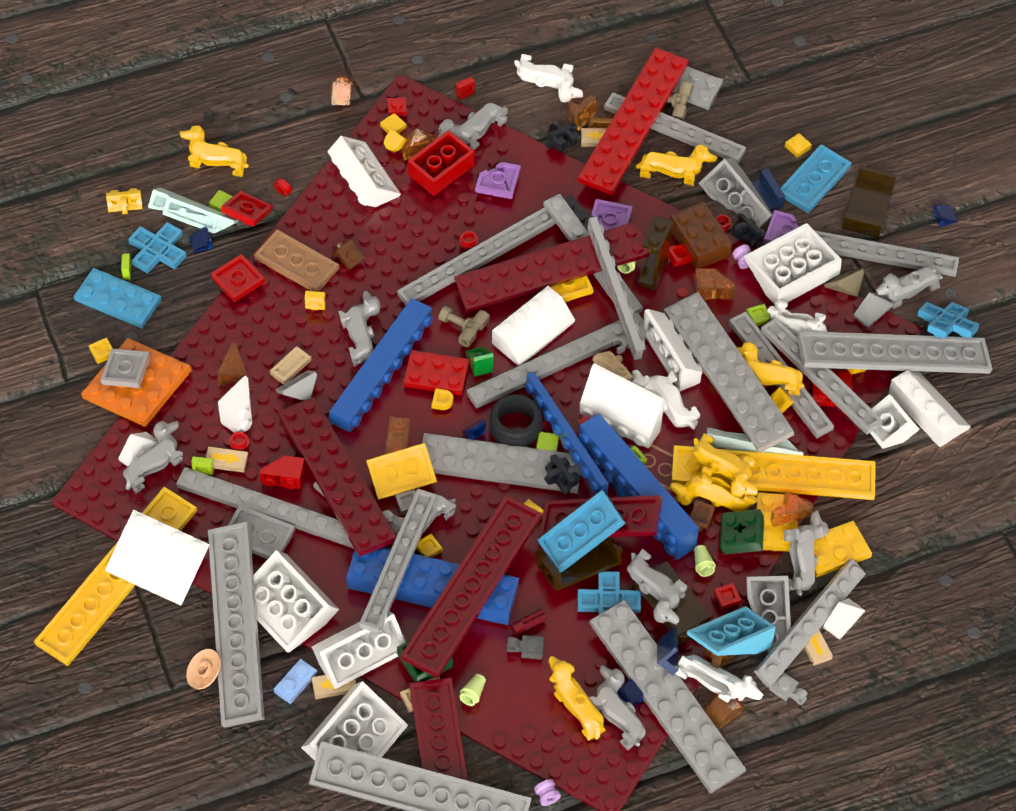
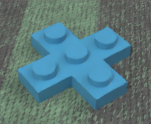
(157, 247)
(948, 320)
(607, 595)

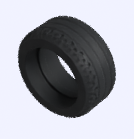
(515, 404)

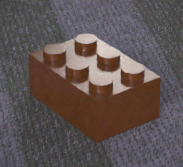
(701, 235)

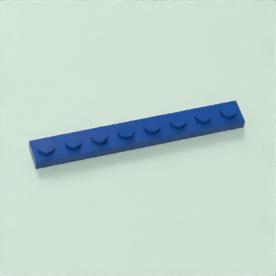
(566, 434)

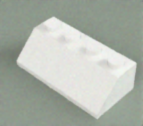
(363, 172)
(532, 326)
(671, 349)
(927, 407)
(357, 651)

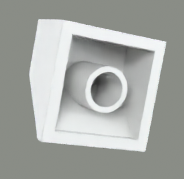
(236, 407)
(895, 425)

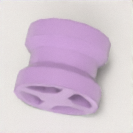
(739, 254)
(547, 792)

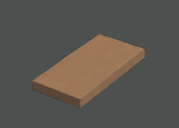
(296, 261)

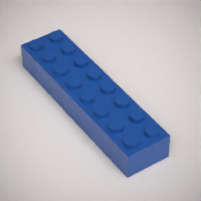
(632, 478)
(426, 581)

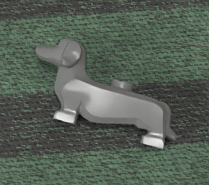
(476, 124)
(909, 285)
(356, 323)
(155, 458)
(441, 506)
(802, 552)
(657, 585)
(616, 710)

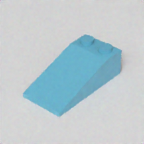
(735, 633)

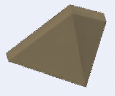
(847, 283)

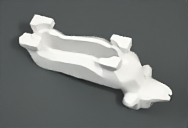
(549, 76)
(796, 321)
(673, 403)
(718, 680)

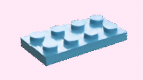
(815, 178)
(117, 298)
(581, 531)

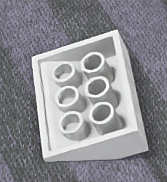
(793, 264)
(624, 405)
(157, 557)
(289, 602)
(358, 723)

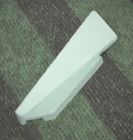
(189, 211)
(741, 442)

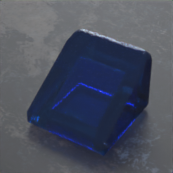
(944, 215)
(201, 240)
(475, 430)
(631, 693)

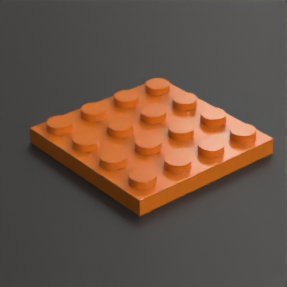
(140, 404)

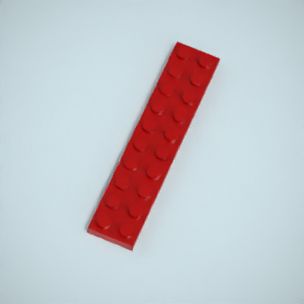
(633, 121)

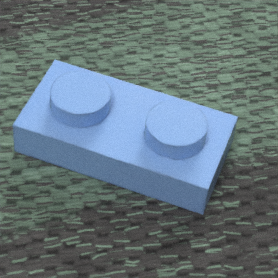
(295, 681)

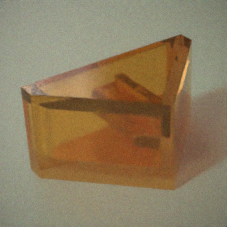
(722, 712)

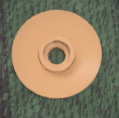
(203, 669)

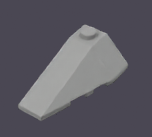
(734, 190)
(770, 600)

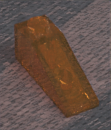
(397, 434)

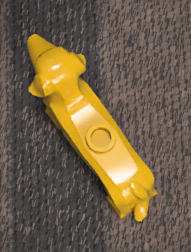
(213, 154)
(675, 165)
(773, 372)
(726, 465)
(712, 489)
(575, 698)

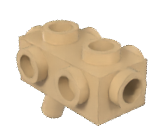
(613, 364)

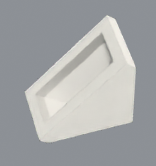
(134, 445)
(843, 618)

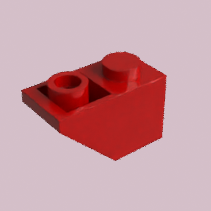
(284, 472)

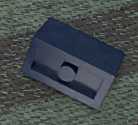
(769, 190)
(668, 651)

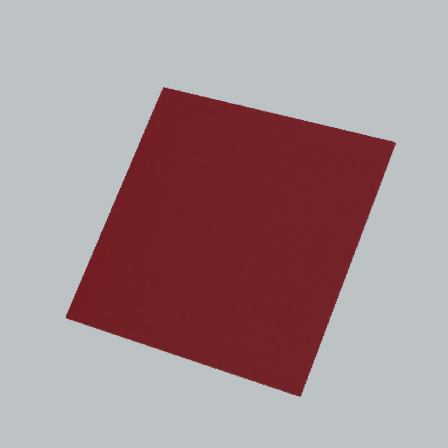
(401, 244)

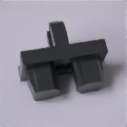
(560, 142)
(748, 225)
(557, 467)

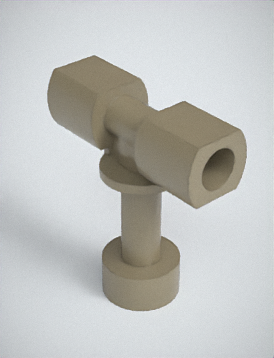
(679, 100)
(469, 326)

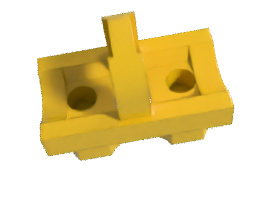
(118, 200)

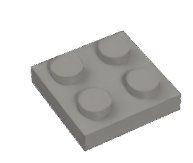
(125, 368)

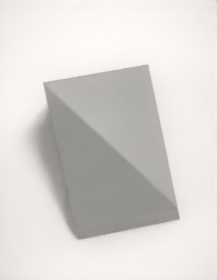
(872, 309)
(299, 387)

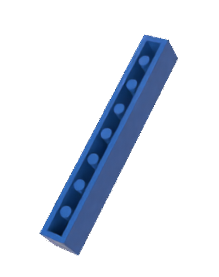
(380, 365)

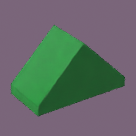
(480, 360)

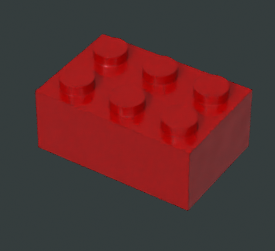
(441, 162)

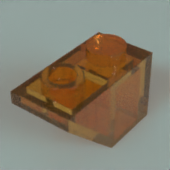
(342, 91)
(713, 285)

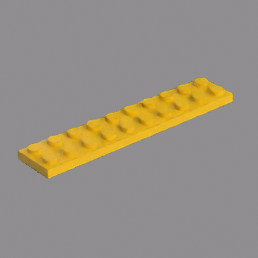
(791, 473)
(102, 590)

